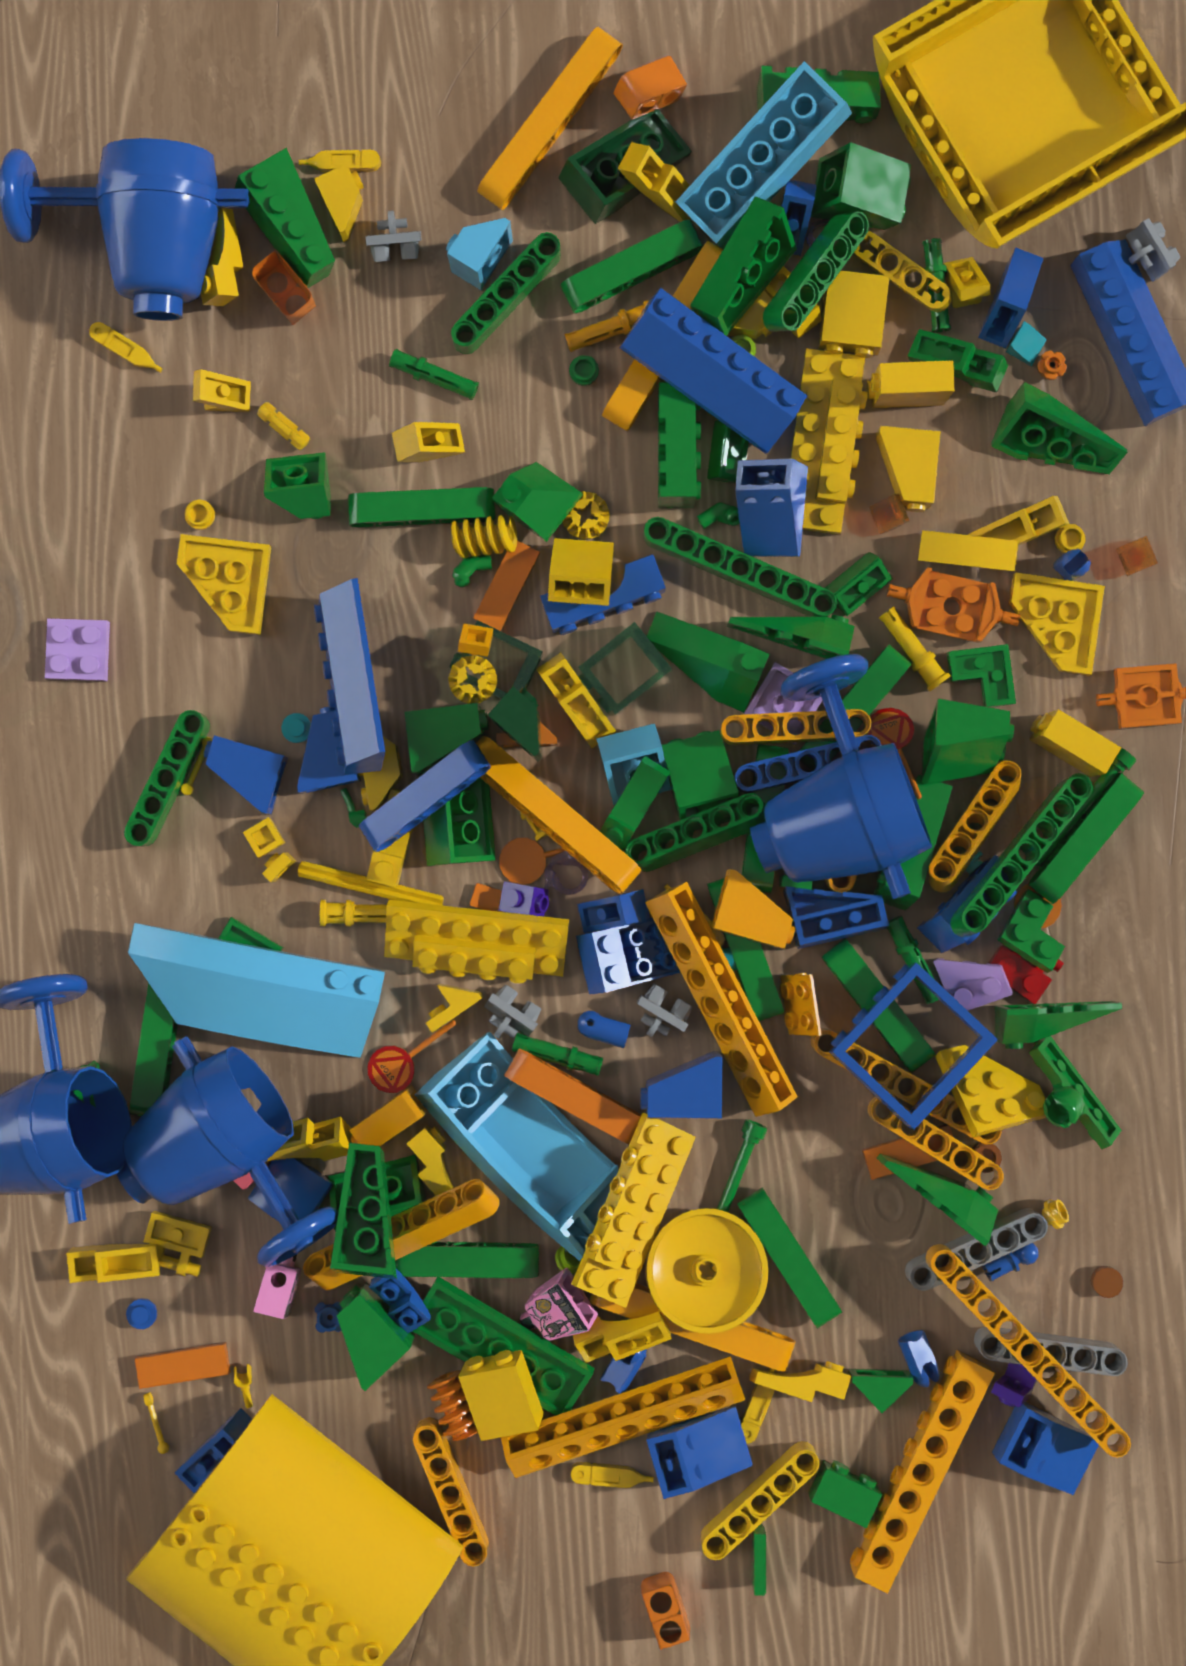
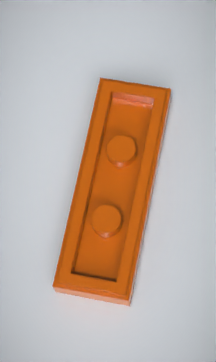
(506, 586)
(902, 1151)
(182, 1365)

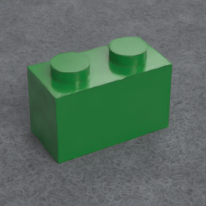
(845, 1493)

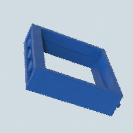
(950, 1077)

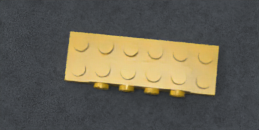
(827, 435)
(475, 941)
(633, 1210)

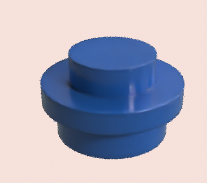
(141, 1313)

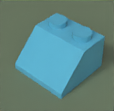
(479, 250)
(623, 753)

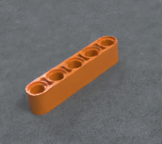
(573, 1095)

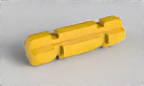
(283, 425)

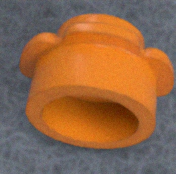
(1048, 372)

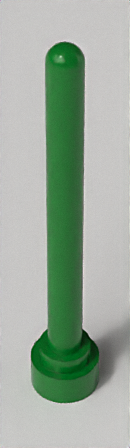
(1122, 762)
(752, 1134)

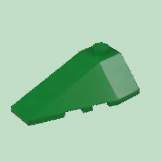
(1047, 430)
(812, 635)
(713, 661)
(1035, 1022)
(956, 1199)

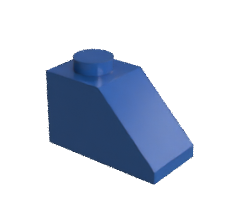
(798, 205)
(613, 911)

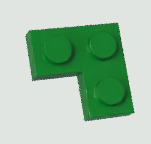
(989, 665)
(1024, 934)

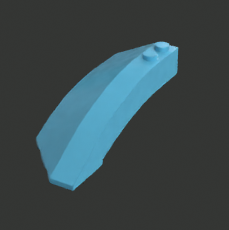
(521, 1143)

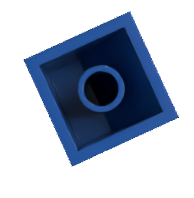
(686, 1090)

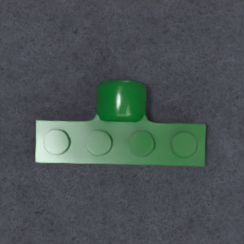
(1072, 1096)

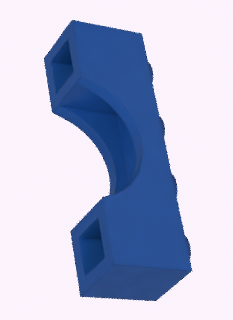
(640, 582)

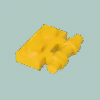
(177, 1235)

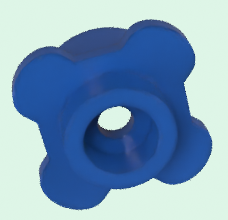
(323, 1323)

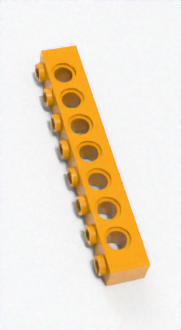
(721, 1000)
(624, 1417)
(882, 1570)

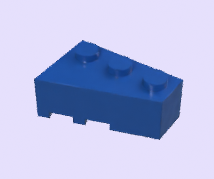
(832, 916)
(938, 928)

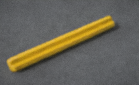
(360, 884)

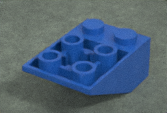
(771, 506)
(624, 956)
(1045, 1448)
(698, 1451)

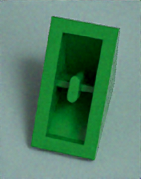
(881, 1385)

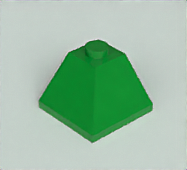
(299, 485)
(537, 499)

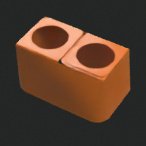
(650, 87)
(272, 265)
(660, 1583)

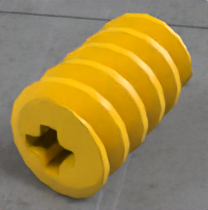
(484, 538)

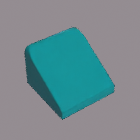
(1026, 344)

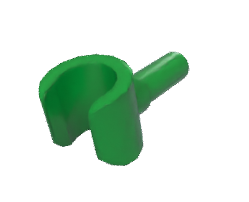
(355, 817)

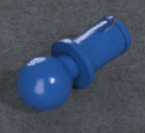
(1005, 1264)

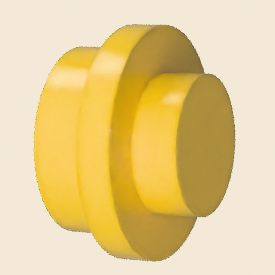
(199, 514)
(1069, 538)
(1055, 1213)

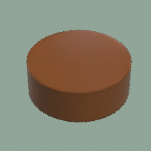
(989, 1151)
(1106, 1281)

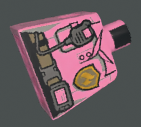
(274, 1298)
(559, 1308)

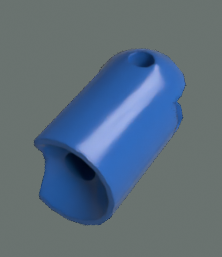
(1072, 564)
(603, 1029)
(919, 1356)
(622, 1372)

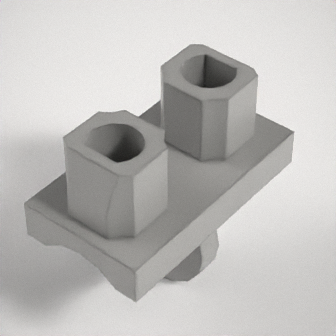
(380, 243)
(1151, 250)
(501, 1006)
(676, 1016)

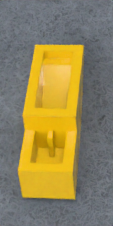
(654, 179)
(1027, 523)
(968, 550)
(112, 1262)

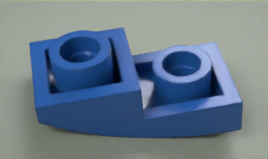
(404, 1302)

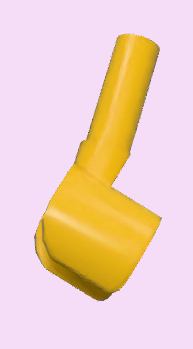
(244, 1381)

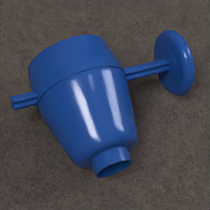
(154, 210)
(850, 813)
(46, 1131)
(209, 1135)

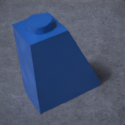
(1011, 297)
(319, 762)
(248, 770)

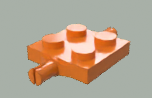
(1146, 696)

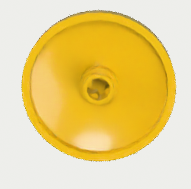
(707, 1271)

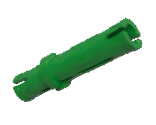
(936, 267)
(431, 373)
(909, 950)
(558, 1054)

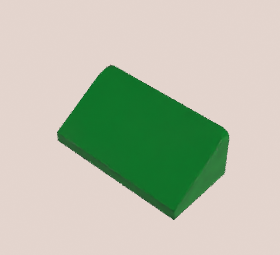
(725, 451)
(859, 583)

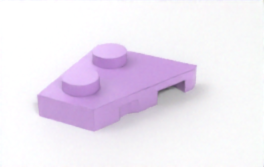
(973, 982)

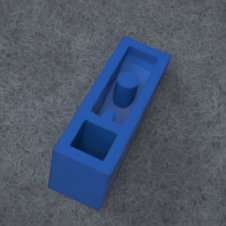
(205, 1458)

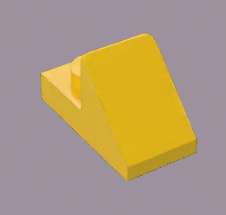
(966, 282)
(221, 392)
(459, 1001)

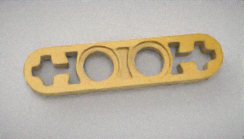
(899, 274)

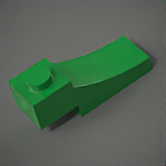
(970, 364)
(634, 802)

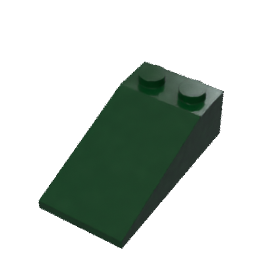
(594, 173)

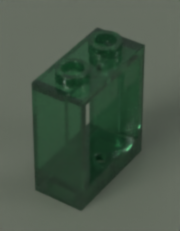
(527, 670)
(590, 680)

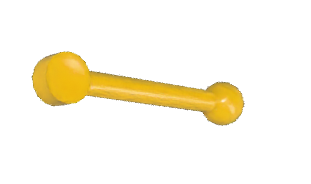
(187, 788)
(163, 1447)

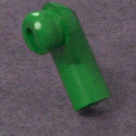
(719, 512)
(468, 566)

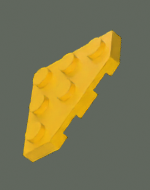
(228, 577)
(1060, 618)
(992, 1094)

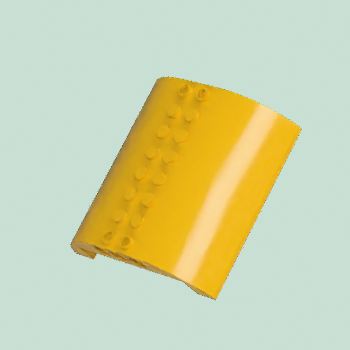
(1024, 104)
(296, 1553)

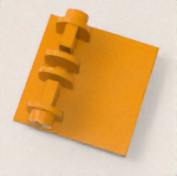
(800, 1004)

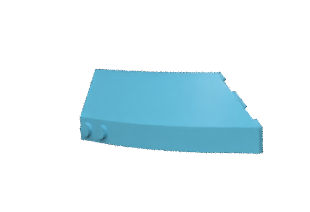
(258, 990)

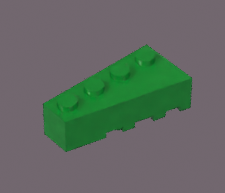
(857, 88)
(287, 217)
(746, 265)
(677, 449)
(933, 808)
(364, 1220)

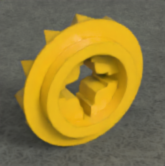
(590, 528)
(486, 683)

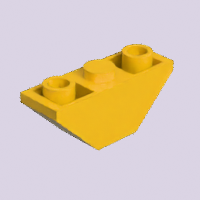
(381, 782)

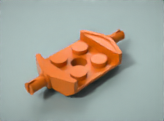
(977, 605)

